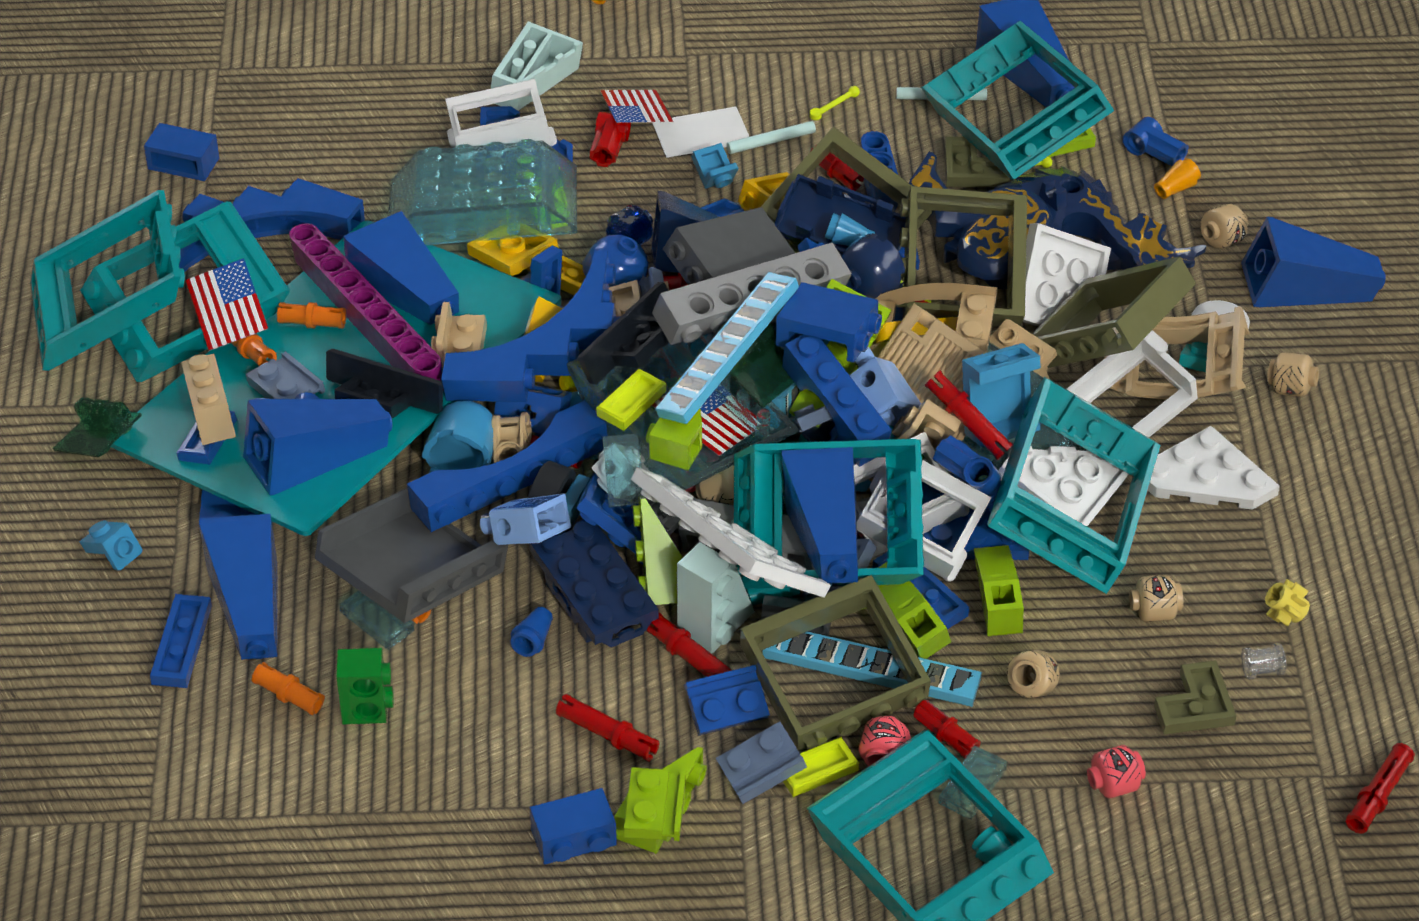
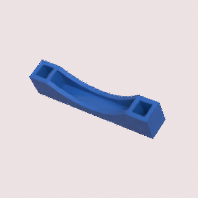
(452, 494)

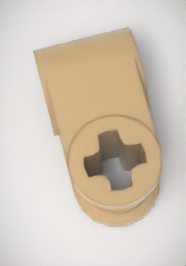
(510, 435)

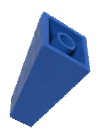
(1033, 74)
(401, 267)
(1305, 268)
(308, 437)
(823, 509)
(245, 579)

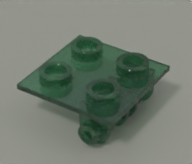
(761, 369)
(99, 427)

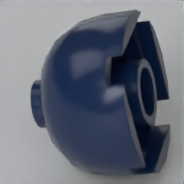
(874, 266)

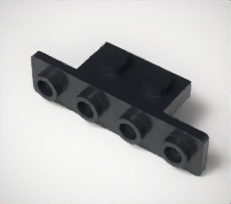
(627, 341)
(391, 386)

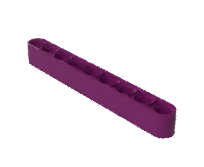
(363, 303)

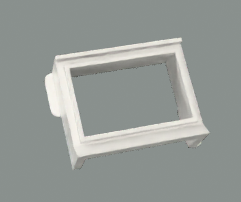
(507, 131)
(1117, 365)
(934, 512)
(935, 557)

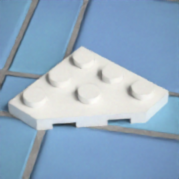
(1056, 268)
(1209, 472)
(1070, 480)

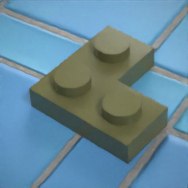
(967, 169)
(1203, 704)

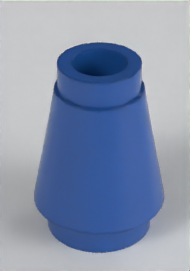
(531, 633)

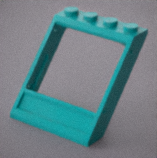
(1041, 133)
(226, 241)
(51, 286)
(760, 502)
(1050, 530)
(897, 783)

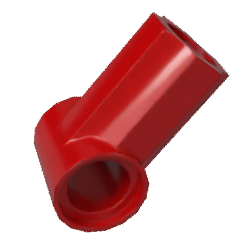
(608, 139)

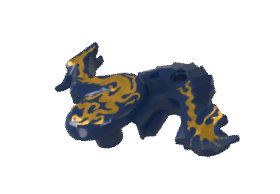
(1057, 200)

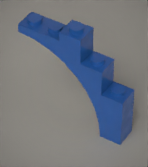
(272, 214)
(510, 369)

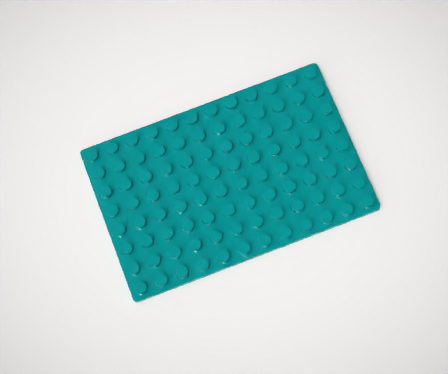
(307, 506)

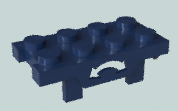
(811, 204)
(595, 585)

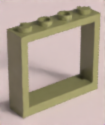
(855, 158)
(978, 203)
(1148, 289)
(815, 614)

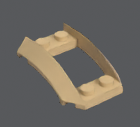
(974, 314)
(1224, 354)

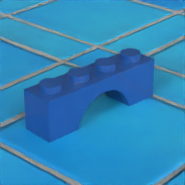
(818, 370)

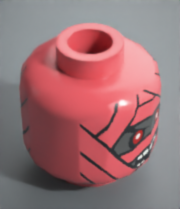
(881, 737)
(1116, 771)

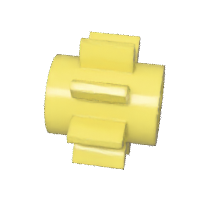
(1287, 602)

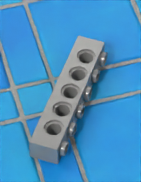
(709, 304)

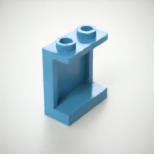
(1000, 386)

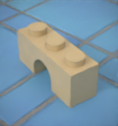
(208, 399)

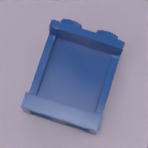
(829, 316)

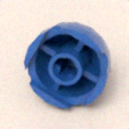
(625, 253)

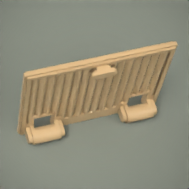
(923, 357)

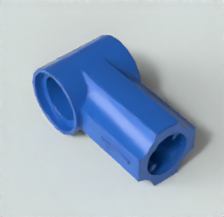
(1149, 138)
(967, 465)

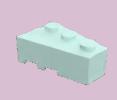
(538, 56)
(710, 597)

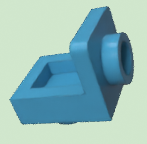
(714, 166)
(114, 541)

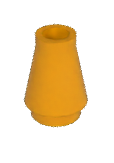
(1178, 178)

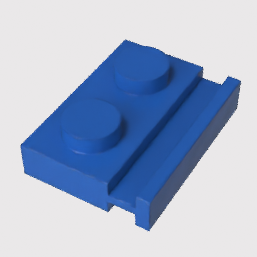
(726, 700)

